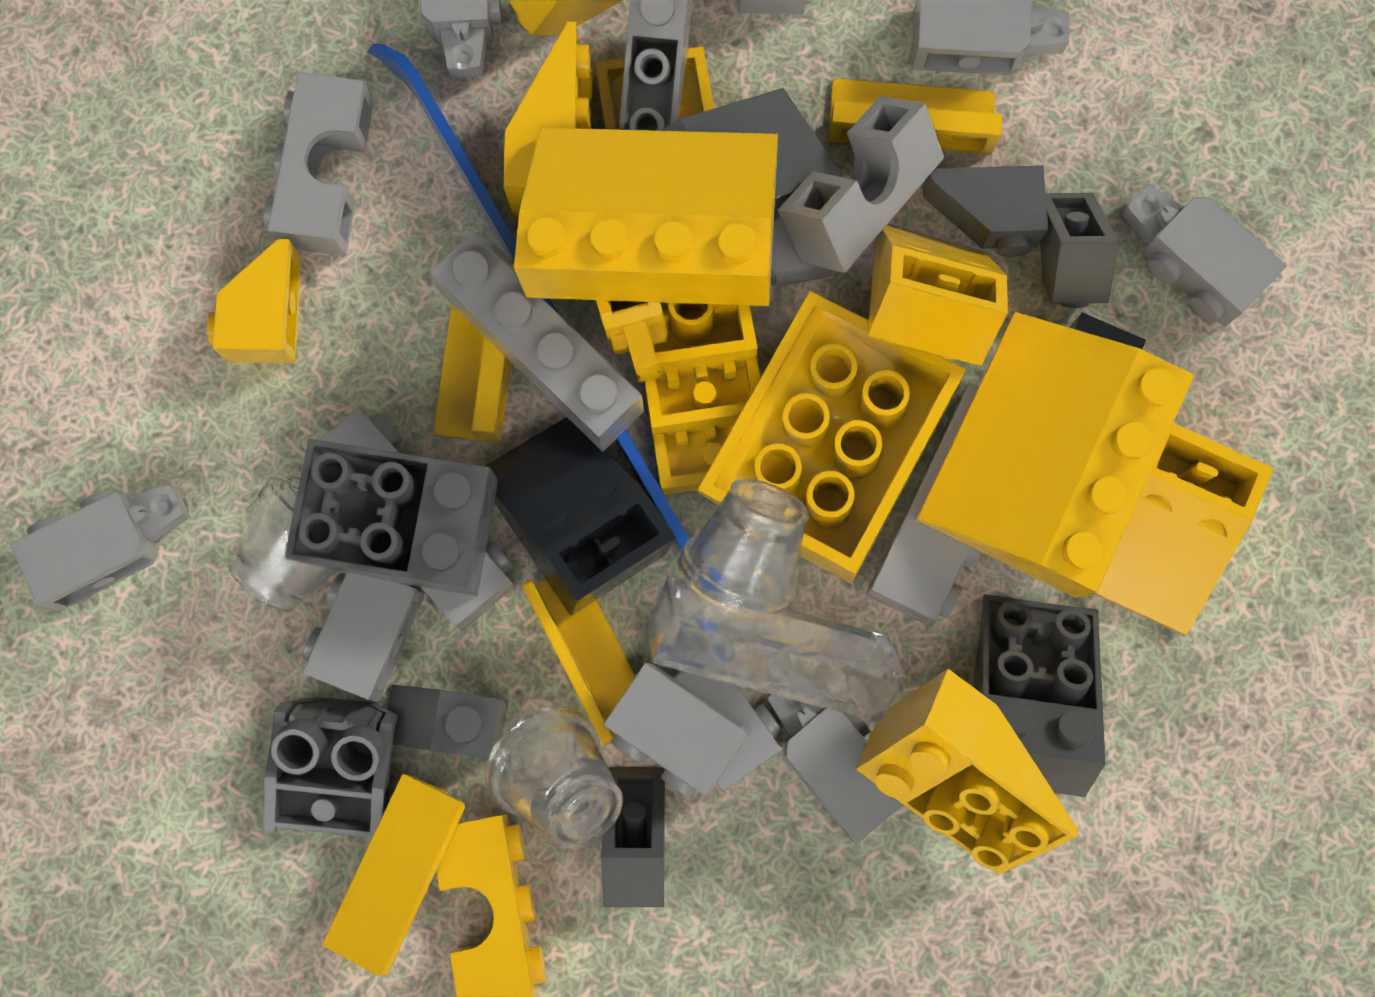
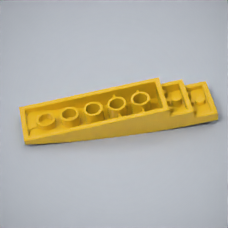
(709, 348)

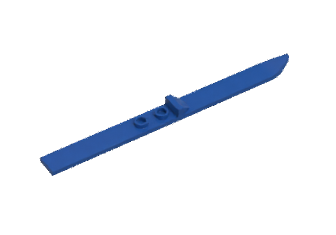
(410, 76)

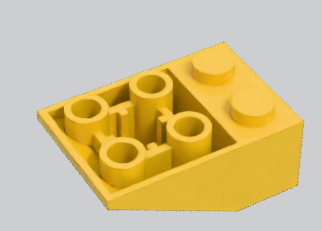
(555, 100)
(935, 296)
(1184, 529)
(966, 774)

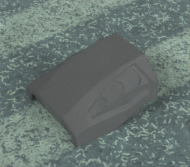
(331, 782)

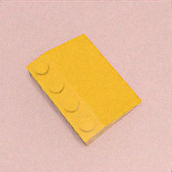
(648, 216)
(837, 429)
(1055, 452)

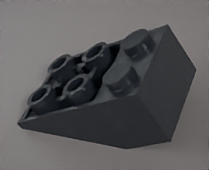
(578, 514)

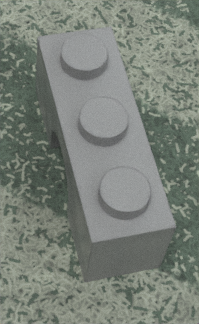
(321, 118)
(840, 217)

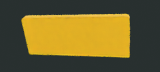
(960, 117)
(471, 384)
(586, 653)
(394, 874)

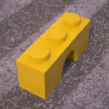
(485, 858)

